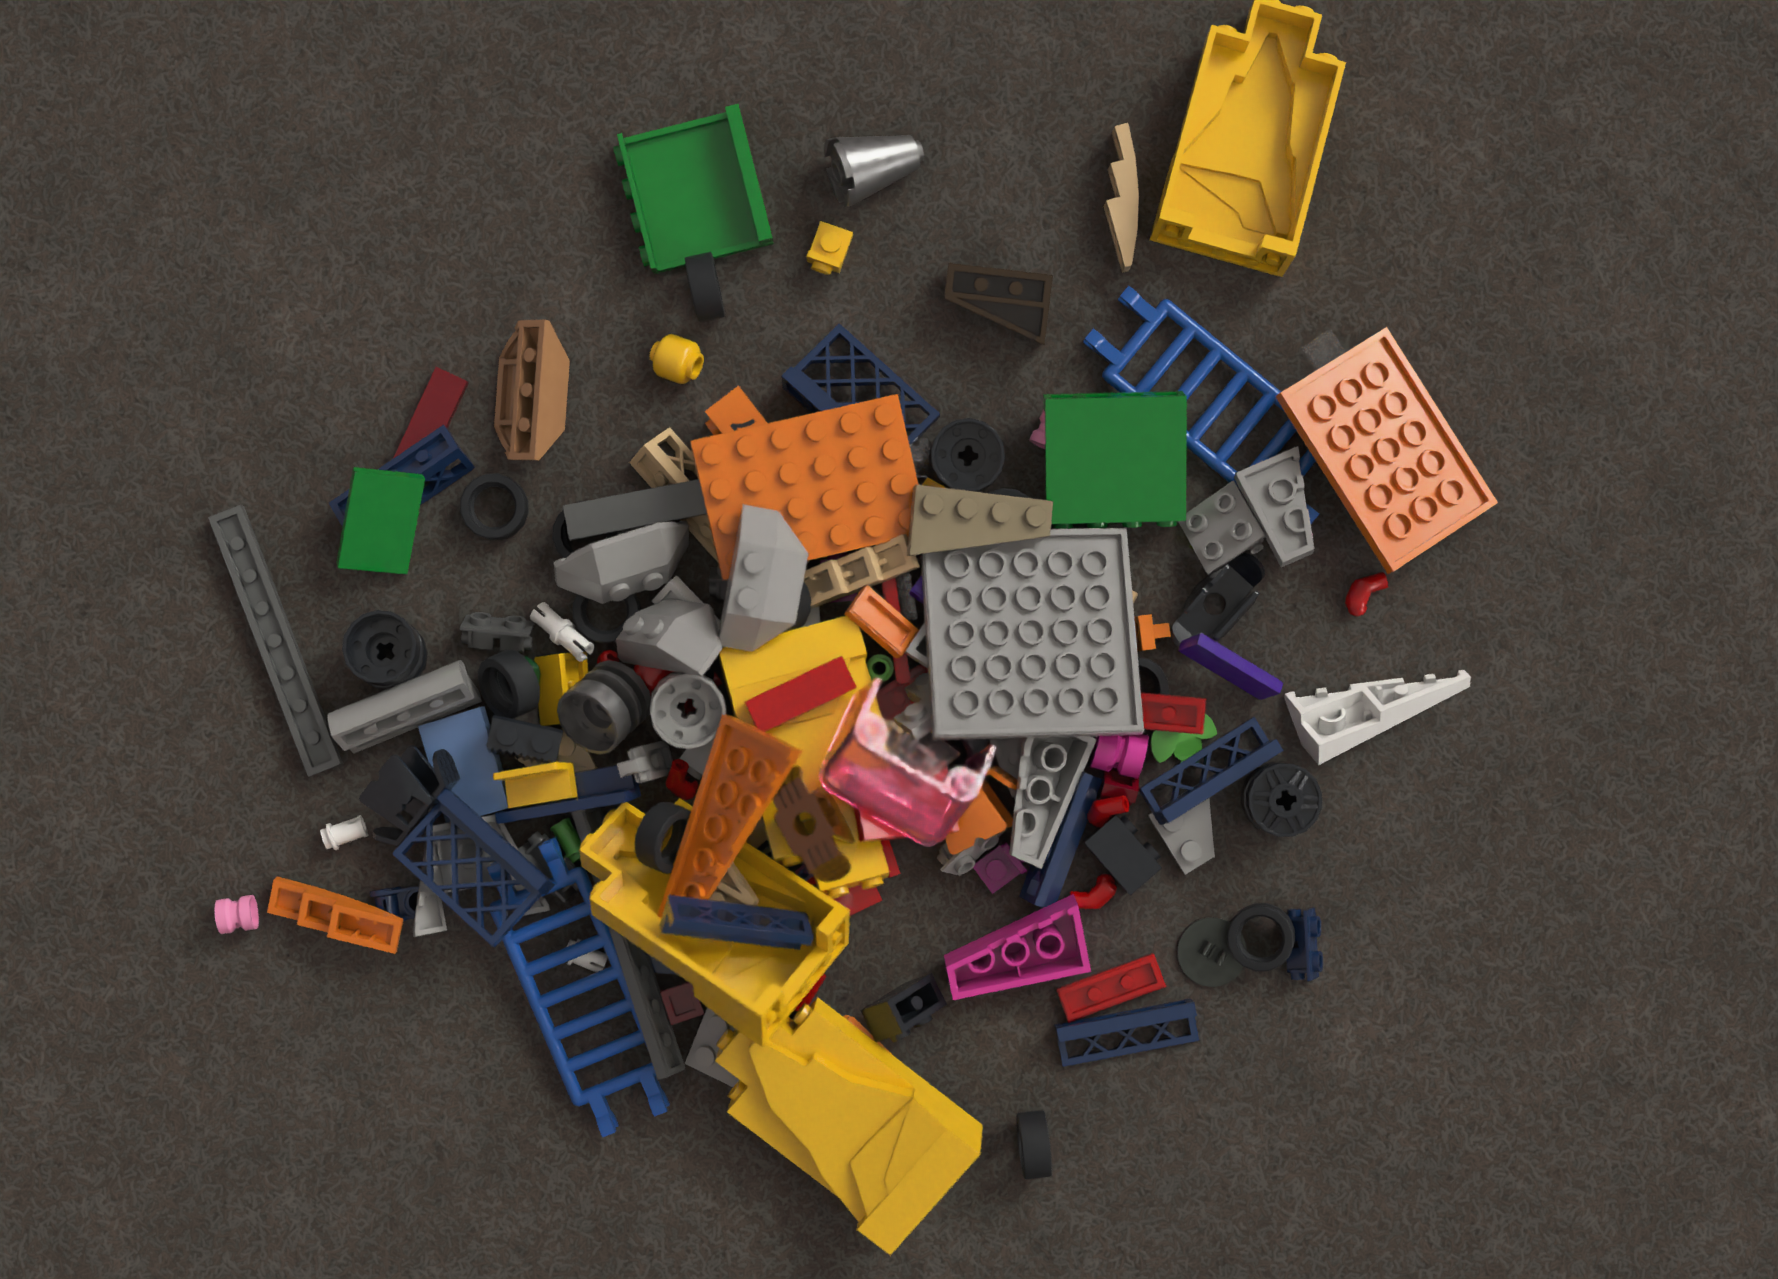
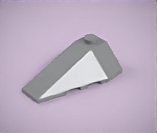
(1044, 789)

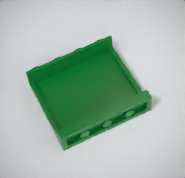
(694, 190)
(1116, 458)

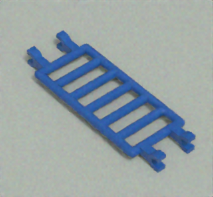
(1218, 351)
(596, 1094)

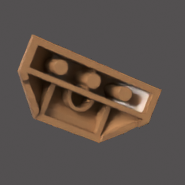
(531, 391)

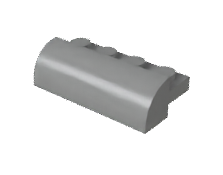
(403, 707)

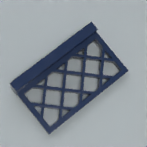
(815, 399)
(494, 845)

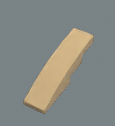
(1123, 209)
(862, 568)

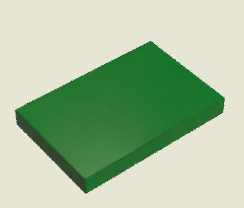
(380, 520)

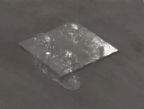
(921, 753)

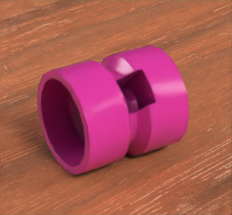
(1120, 752)

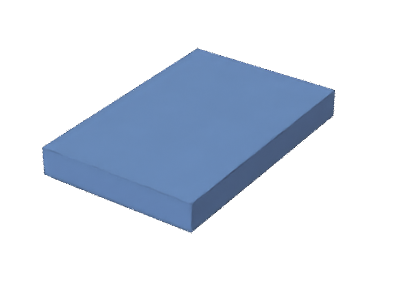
(466, 741)

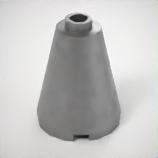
(869, 164)

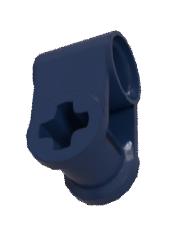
(397, 900)

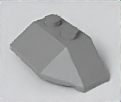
(624, 562)
(762, 580)
(671, 637)

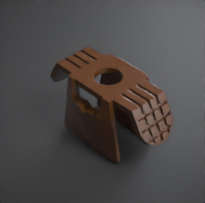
(819, 848)

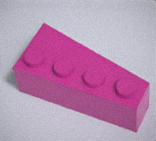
(1022, 953)

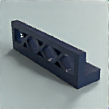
(425, 457)
(1222, 778)
(594, 789)
(1045, 884)
(736, 922)
(1127, 1020)

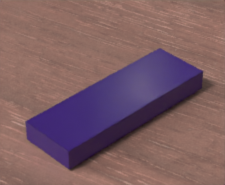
(1230, 666)

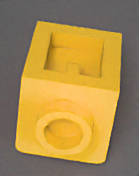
(829, 248)

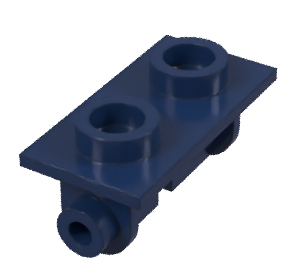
(1305, 957)

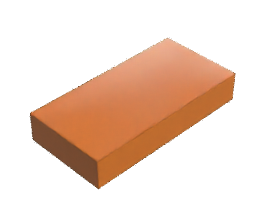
(881, 622)

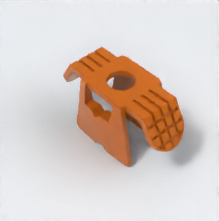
(984, 816)

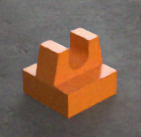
(1147, 632)

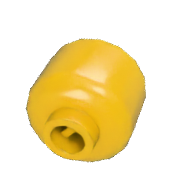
(676, 359)

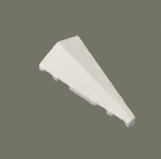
(1345, 719)

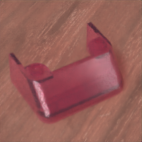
(890, 788)

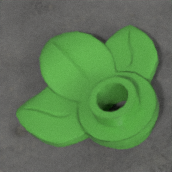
(1179, 744)

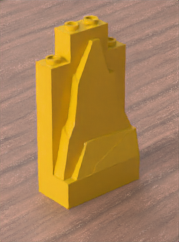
(1251, 141)
(775, 663)
(740, 982)
(851, 1118)

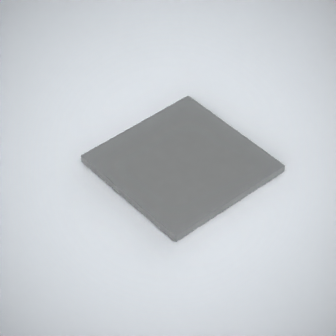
(1033, 638)

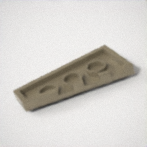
(964, 519)

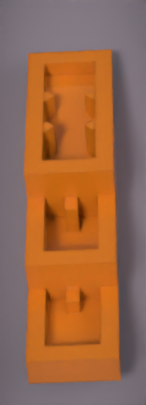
(336, 914)

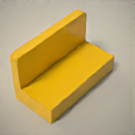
(557, 676)
(539, 784)

